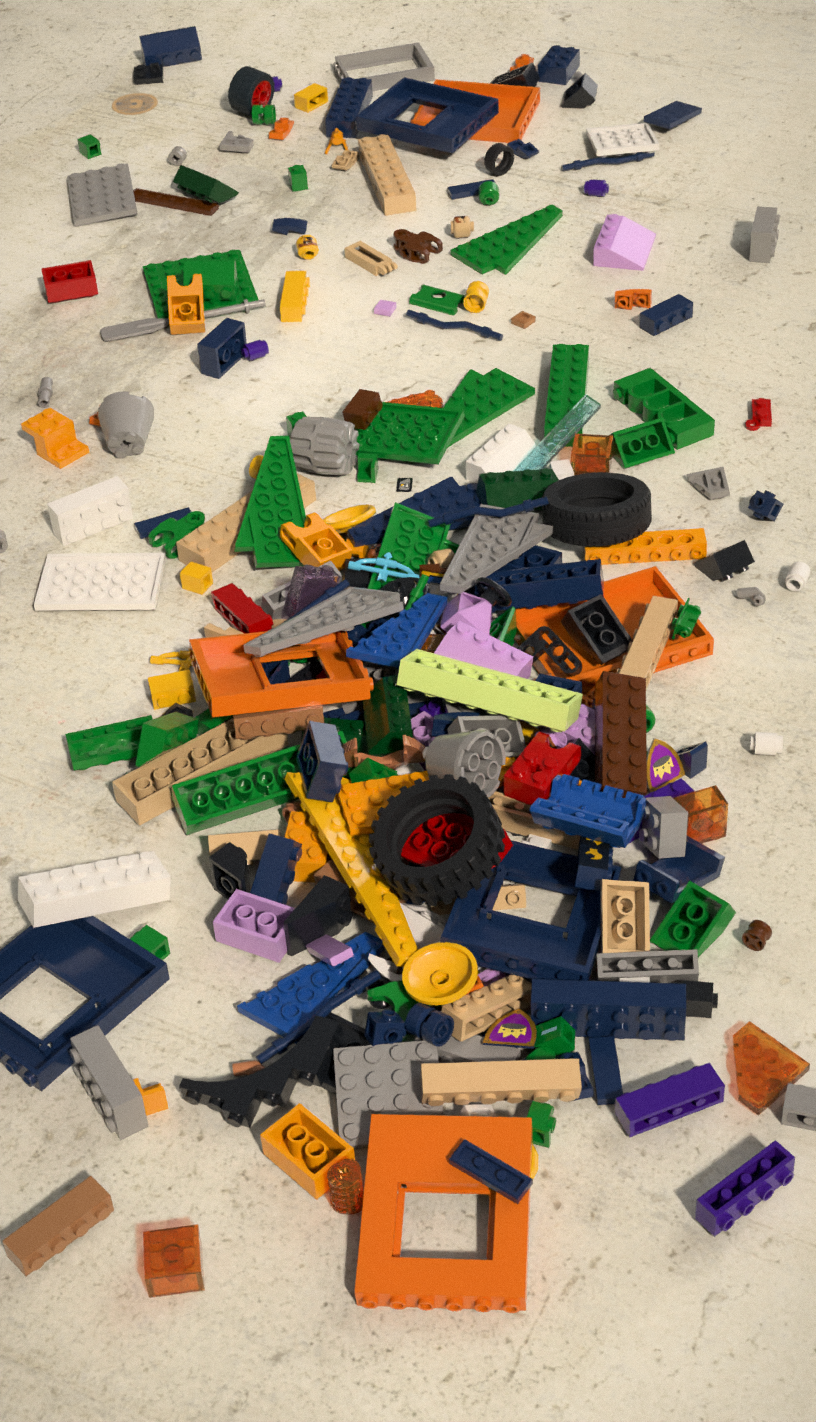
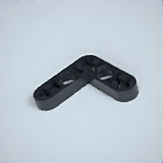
(542, 646)

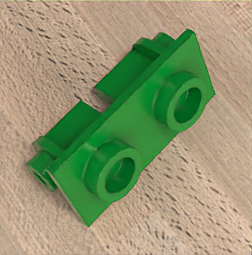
(686, 620)

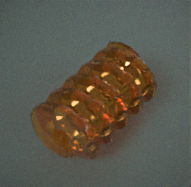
(346, 1187)

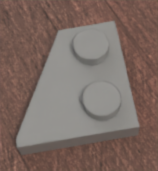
(710, 482)

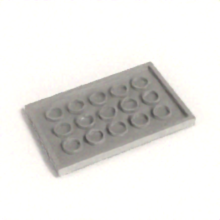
(101, 194)

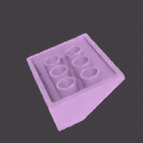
(623, 244)
(481, 649)

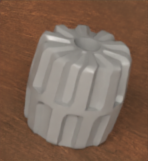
(324, 445)

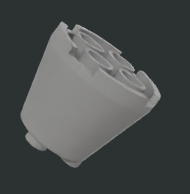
(125, 422)
(467, 754)

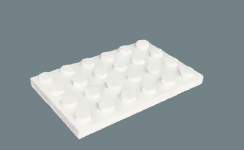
(100, 581)

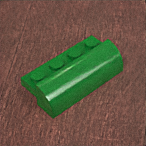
(105, 743)

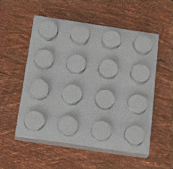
(379, 1082)

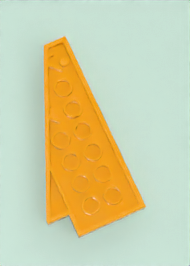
(363, 799)

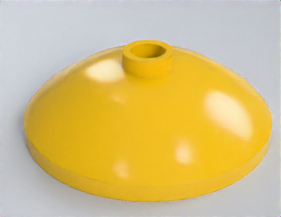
(440, 973)

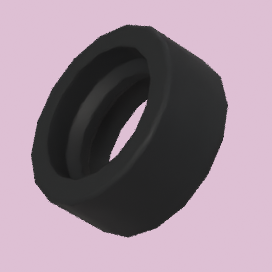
(491, 156)

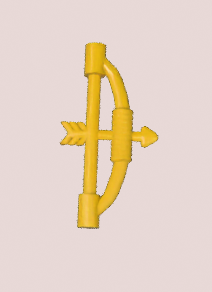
(162, 659)

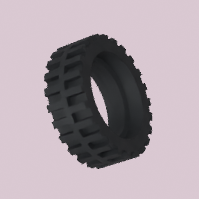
(455, 874)

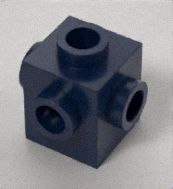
(765, 505)
(384, 1027)

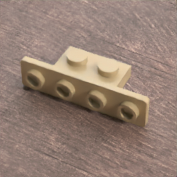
(508, 898)

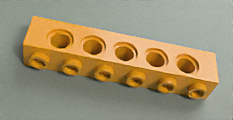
(652, 547)

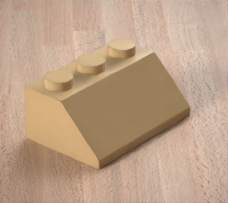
(251, 842)
(624, 916)

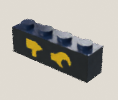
(593, 863)

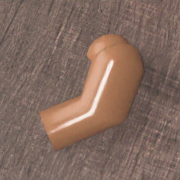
(247, 1067)

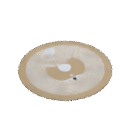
(134, 103)

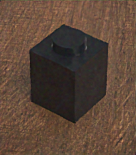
(700, 999)

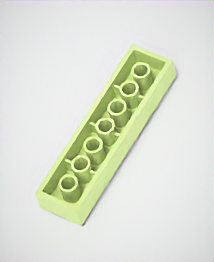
(489, 690)

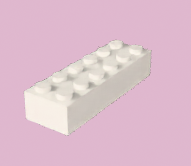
(93, 888)

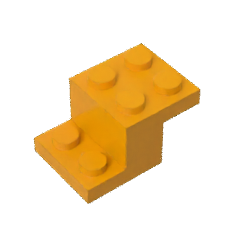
(55, 438)

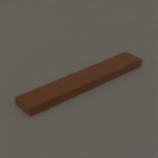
(175, 202)

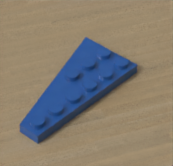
(400, 635)
(309, 988)

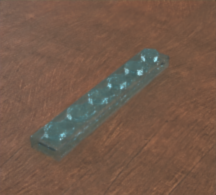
(560, 435)

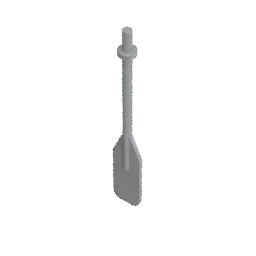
(153, 324)

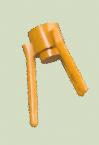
(336, 139)

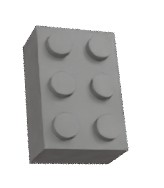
(764, 234)
(507, 730)

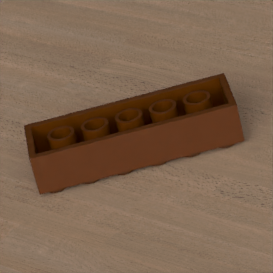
(621, 732)

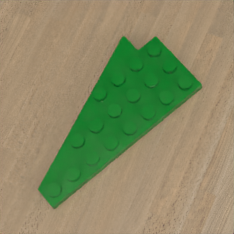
(507, 244)
(486, 398)
(272, 503)
(409, 542)

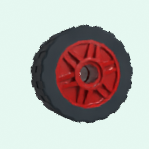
(250, 88)

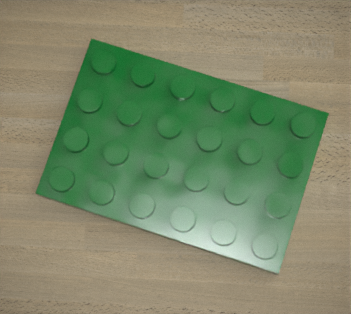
(410, 432)

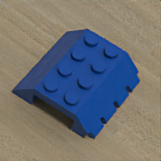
(590, 812)

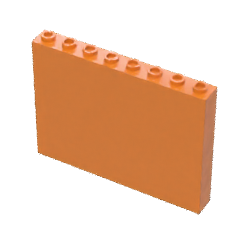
(628, 600)

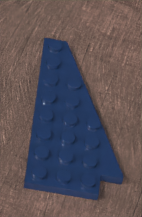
(433, 501)

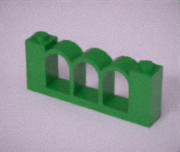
(649, 394)

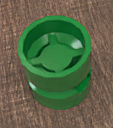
(268, 116)

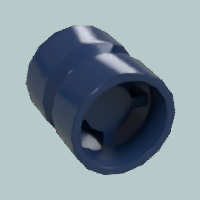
(429, 1024)

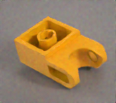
(186, 306)
(316, 542)

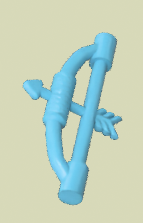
(383, 573)

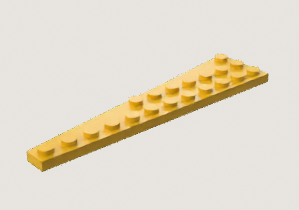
(359, 871)

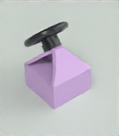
(473, 609)

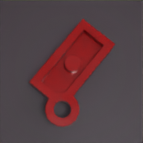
(760, 414)

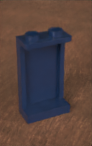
(670, 875)

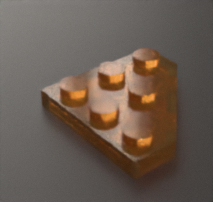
(763, 1067)

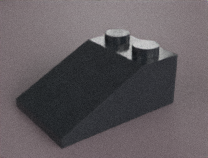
(522, 76)
(597, 629)
(319, 913)

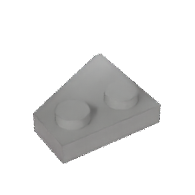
(232, 143)

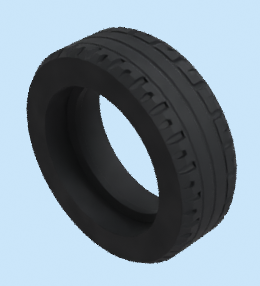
(597, 509)

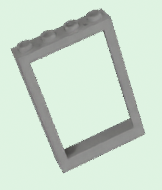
(414, 51)

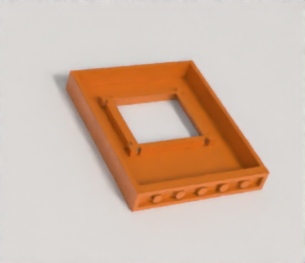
(515, 113)
(238, 684)
(417, 1154)

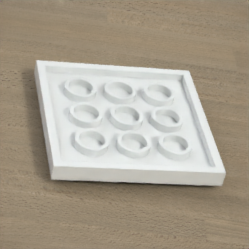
(622, 139)

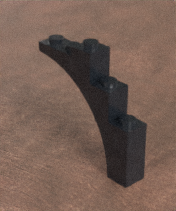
(273, 1085)

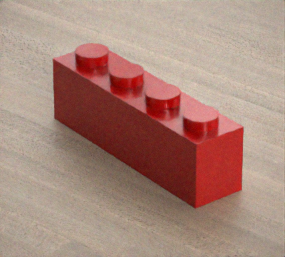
(240, 610)

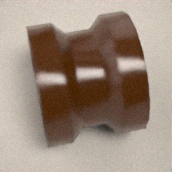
(757, 935)

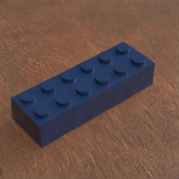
(350, 100)
(550, 584)
(612, 1008)

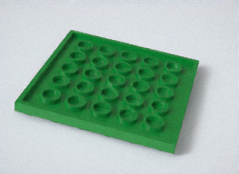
(157, 275)

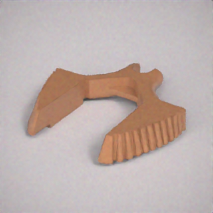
(411, 753)

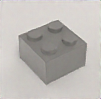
(664, 827)

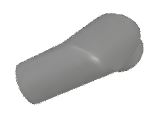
(753, 593)

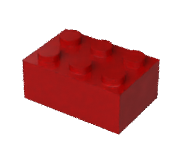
(69, 281)

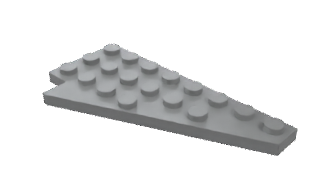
(491, 545)
(334, 614)

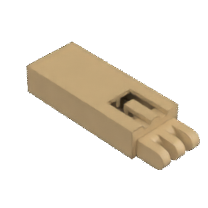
(369, 258)

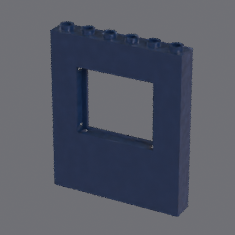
(461, 116)
(522, 944)
(95, 964)

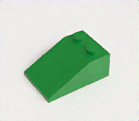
(693, 921)

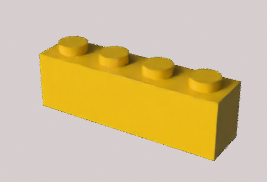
(294, 296)

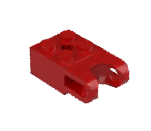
(536, 768)

